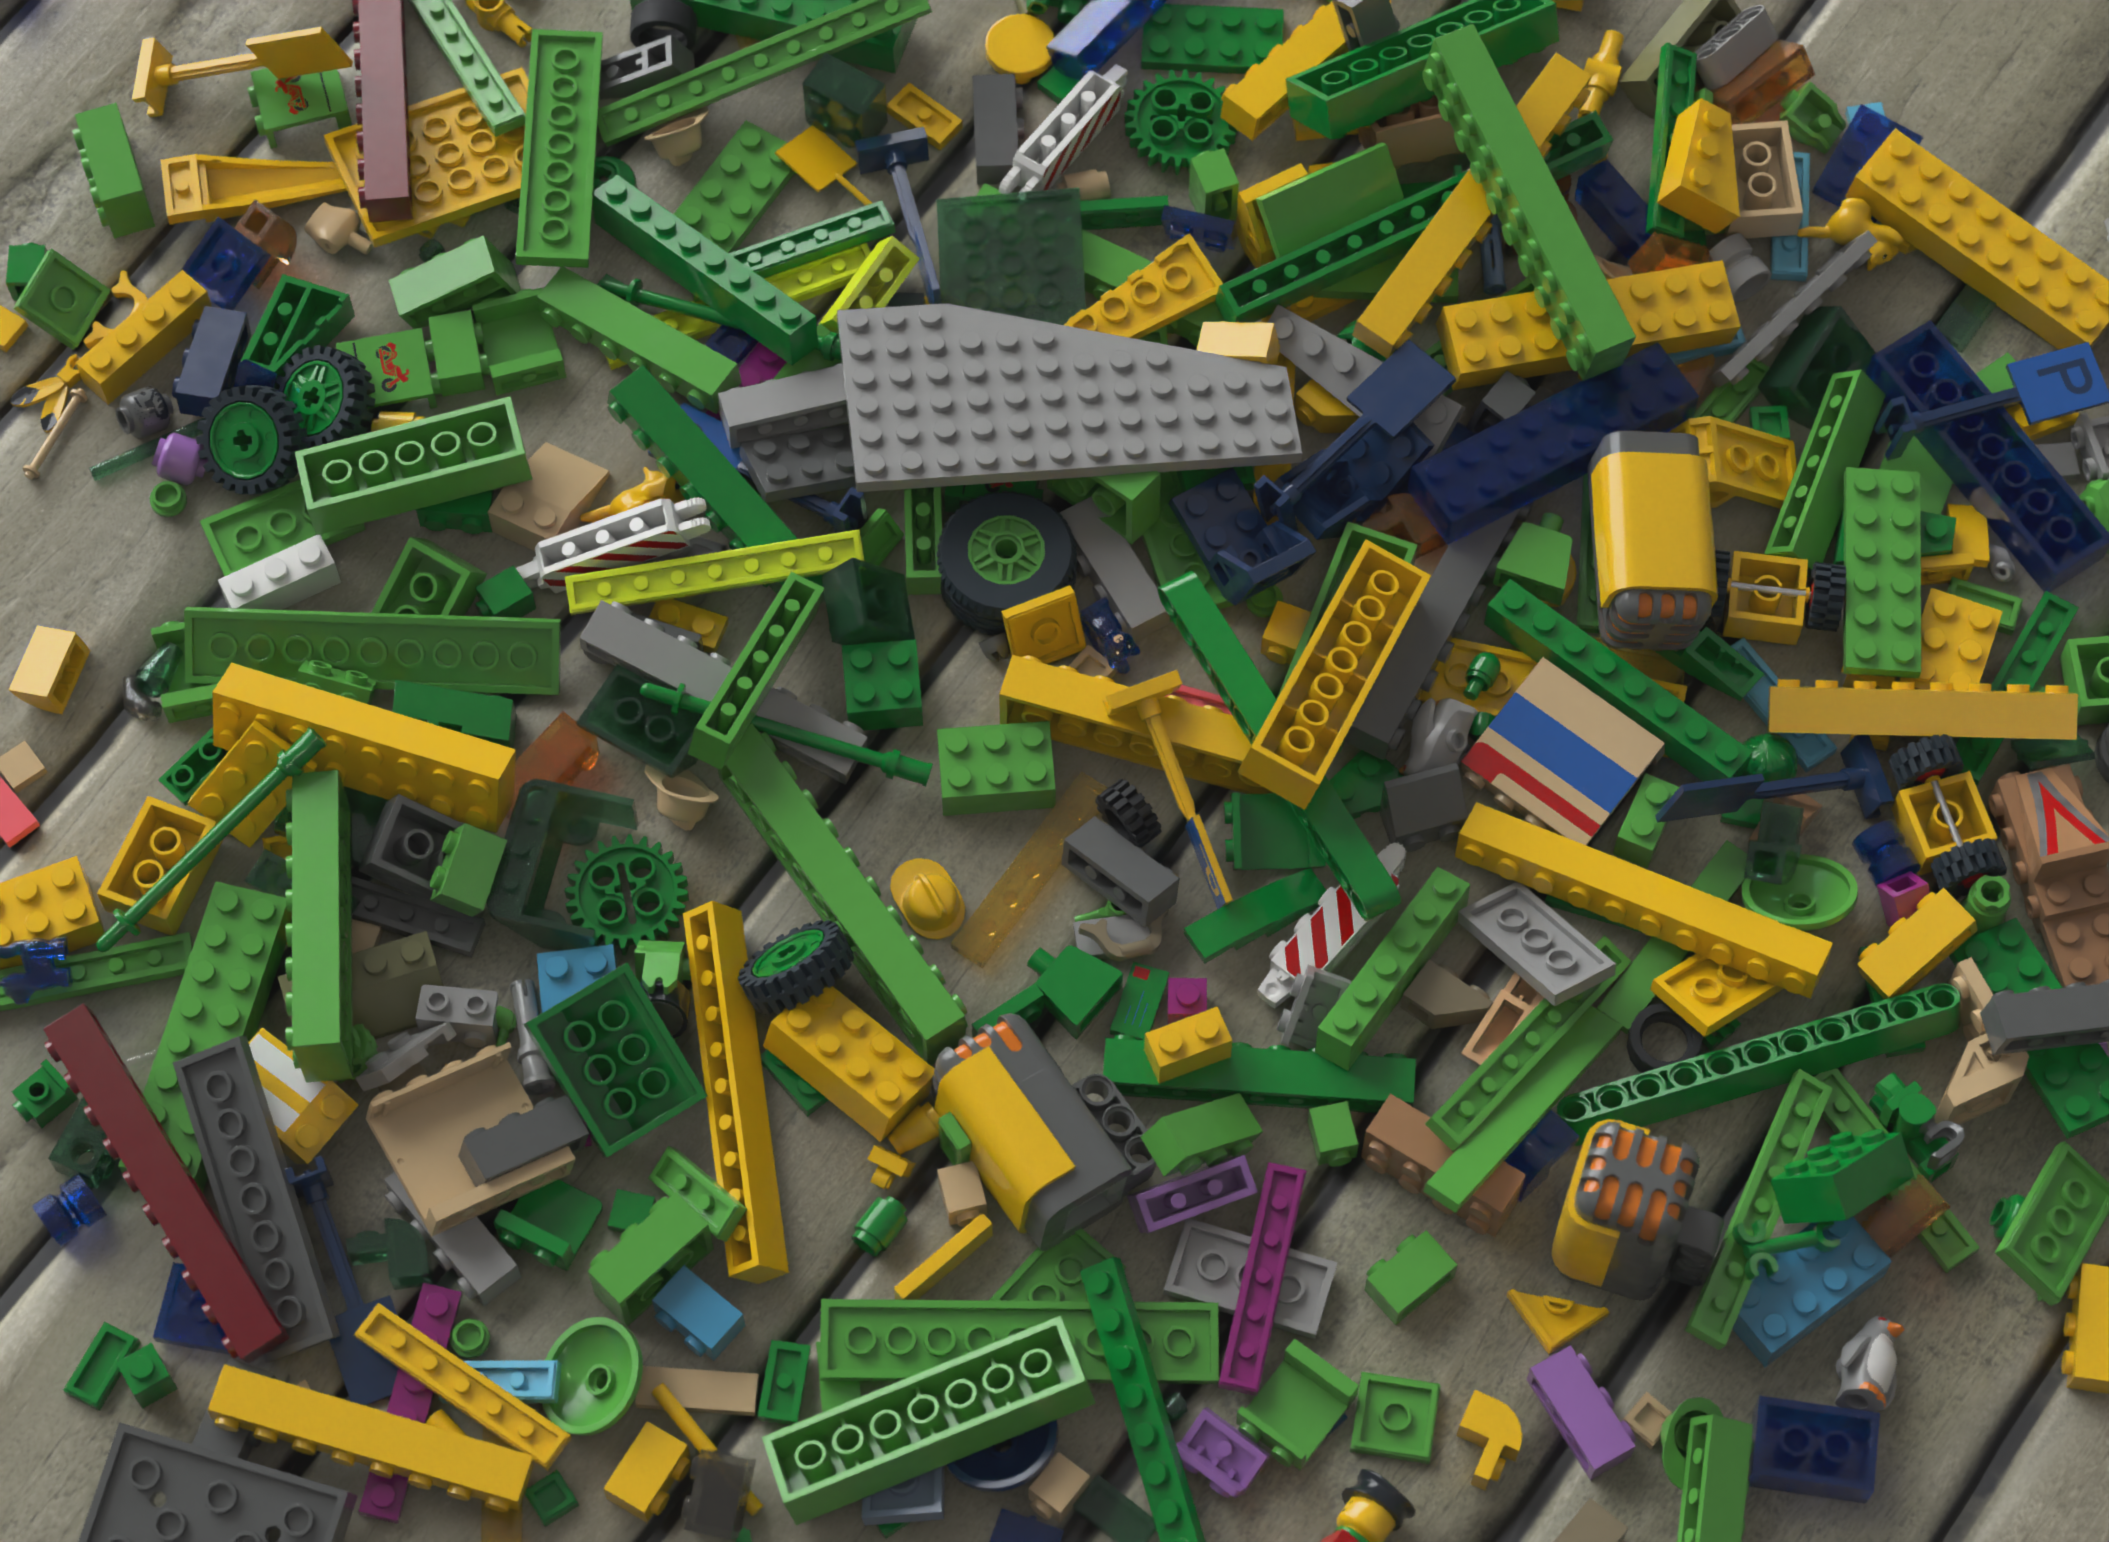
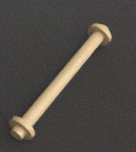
(77, 397)

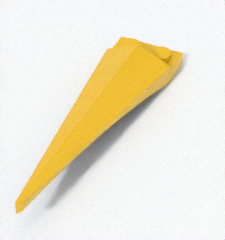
(227, 186)

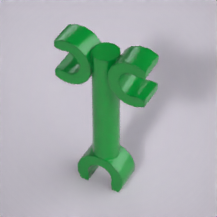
(1761, 1251)

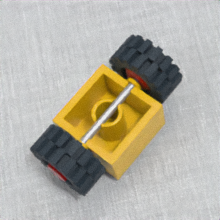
(1770, 594)
(1944, 815)

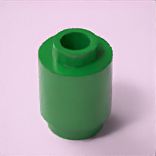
(880, 1225)

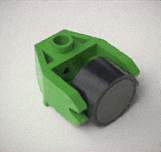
(663, 974)

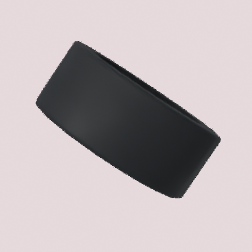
(663, 13)
(1655, 1014)

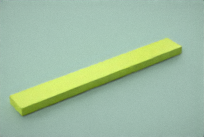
(797, 283)
(712, 571)

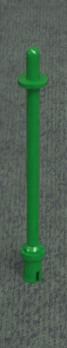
(635, 294)
(890, 763)
(288, 764)

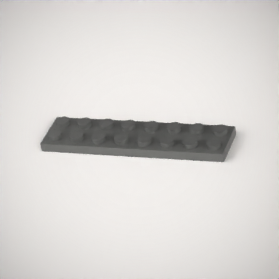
(253, 1190)

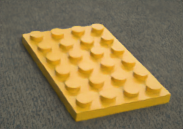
(453, 158)

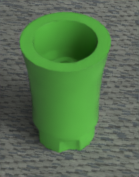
(1988, 902)

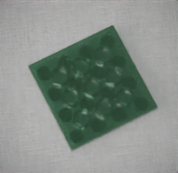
(1014, 253)

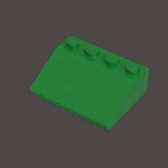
(615, 1060)

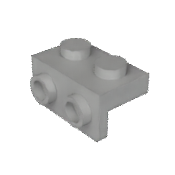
(2093, 442)
(1314, 998)
(467, 1010)

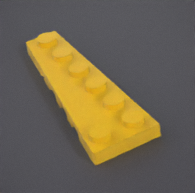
(1155, 296)

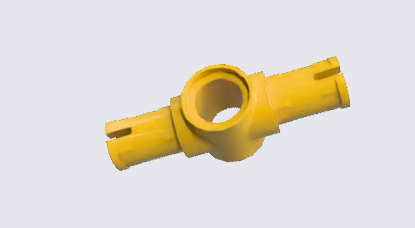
(500, 18)
(1604, 71)

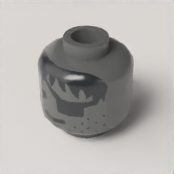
(144, 412)

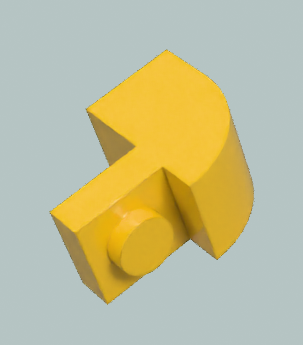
(1496, 1429)

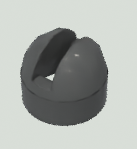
(994, 646)

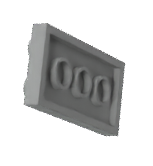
(1536, 943)
(1211, 1269)

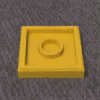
(1045, 626)

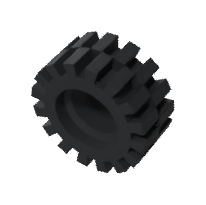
(1128, 813)

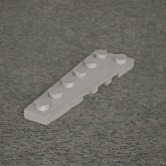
(1807, 299)
(1344, 367)

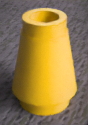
(916, 1129)

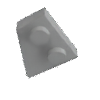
(403, 1053)

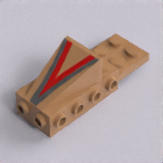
(2060, 867)

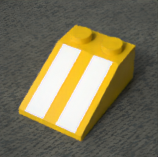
(301, 1111)

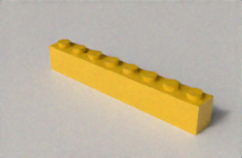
(1923, 711)
(370, 1438)

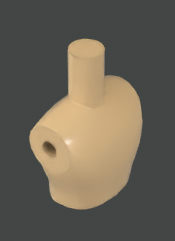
(336, 228)

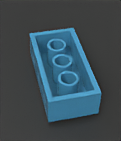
(1808, 1289)

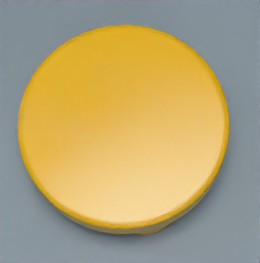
(1019, 46)

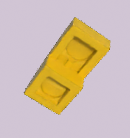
(1970, 533)

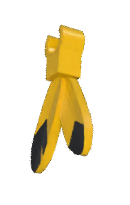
(53, 390)

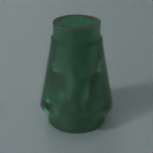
(158, 671)

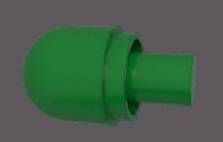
(1481, 674)

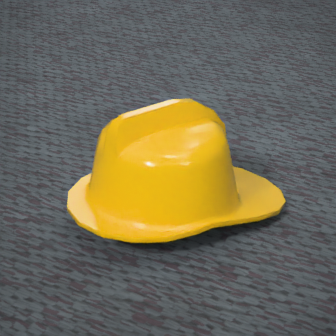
(927, 898)

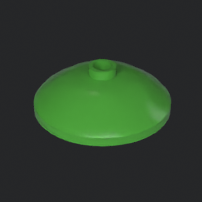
(1812, 900)
(590, 1356)

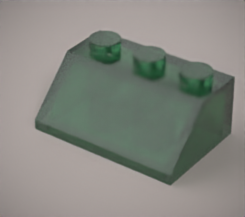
(1816, 349)
(640, 724)

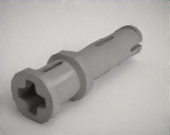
(535, 1069)

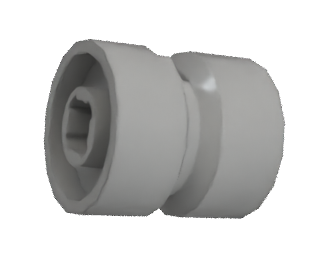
(1744, 271)

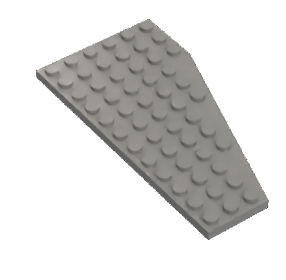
(1013, 399)

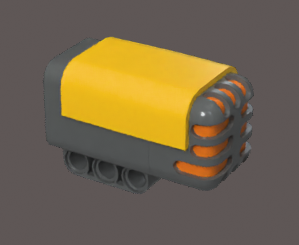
(1651, 540)
(1036, 1135)
(1631, 1215)

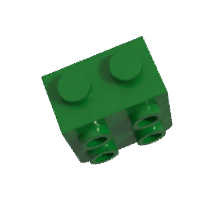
(550, 1223)

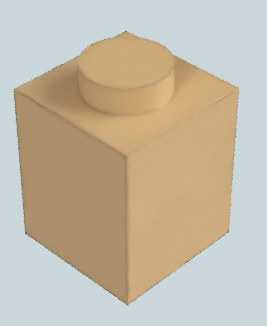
(962, 1193)
(1057, 1488)

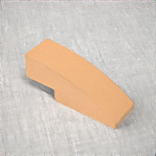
(1502, 1018)

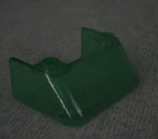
(540, 823)

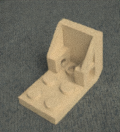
(1980, 1078)

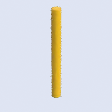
(694, 1432)

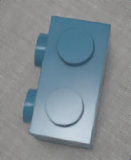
(697, 1314)

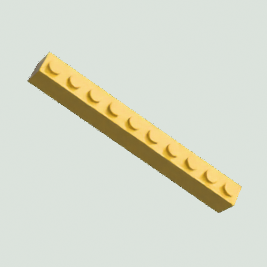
(1464, 219)
(1643, 900)
(735, 1091)

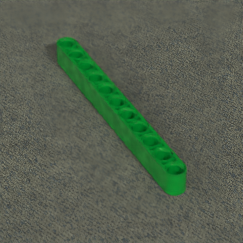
(1250, 703)
(1767, 1061)

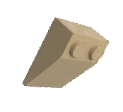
(551, 501)

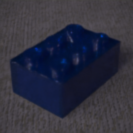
(1814, 1449)

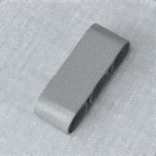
(1735, 47)

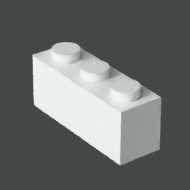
(282, 577)

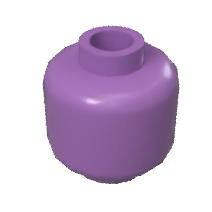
(179, 459)

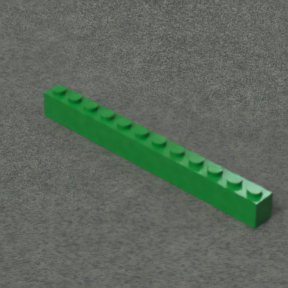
(1381, 235)

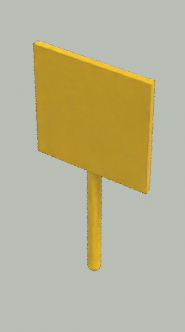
(819, 161)

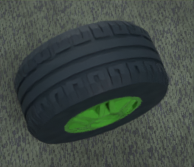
(1002, 555)

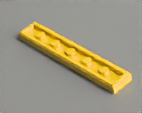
(462, 1386)

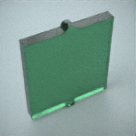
(2051, 752)

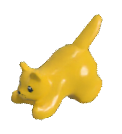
(1852, 221)
(654, 487)

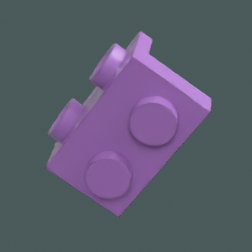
(1221, 1454)

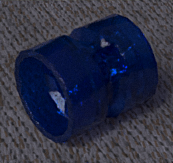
(1884, 851)
(69, 1210)

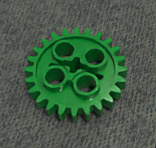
(1178, 121)
(661, 886)

